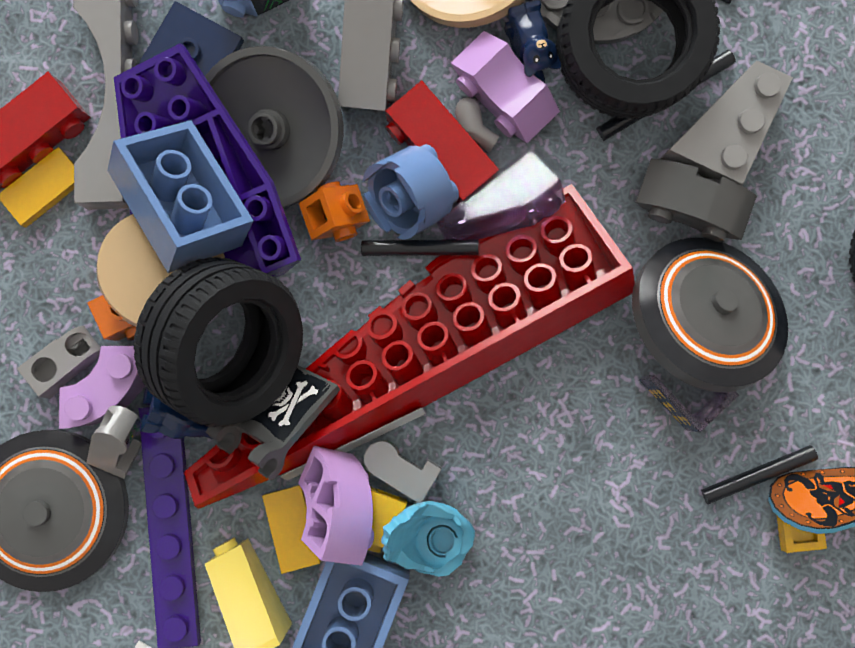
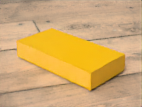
(39, 188)
(287, 520)

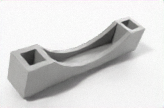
(115, 34)

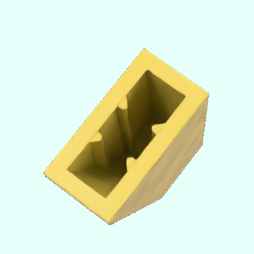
(246, 597)

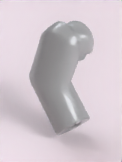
(470, 118)

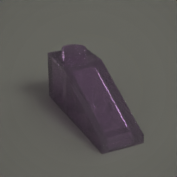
(506, 203)

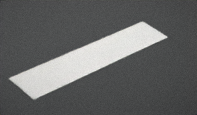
(364, 439)

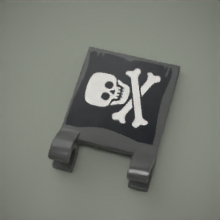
(280, 423)

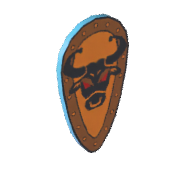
(815, 499)

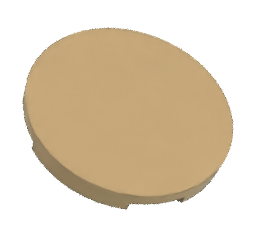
(129, 269)

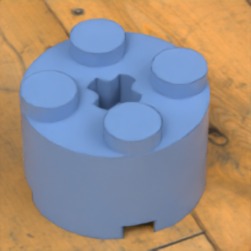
(409, 191)

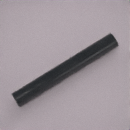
(419, 247)
(759, 474)

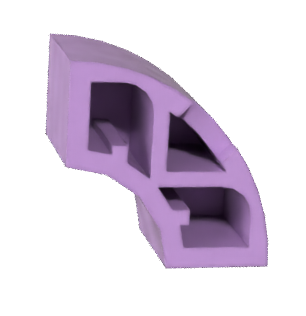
(498, 81)
(109, 384)
(337, 507)

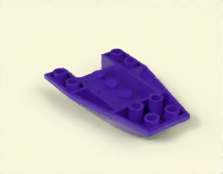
(174, 91)

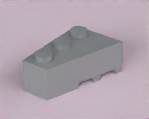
(368, 53)
(734, 127)

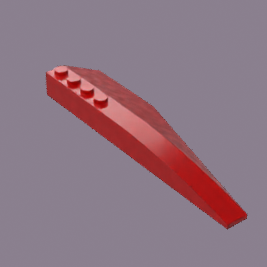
(446, 334)

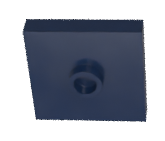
(201, 36)

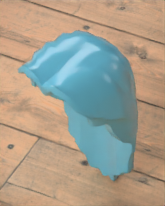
(428, 538)

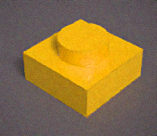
(797, 540)

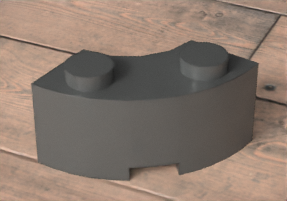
(681, 195)

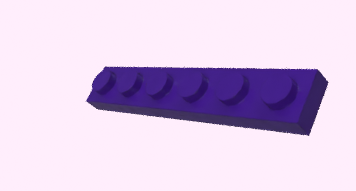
(170, 540)

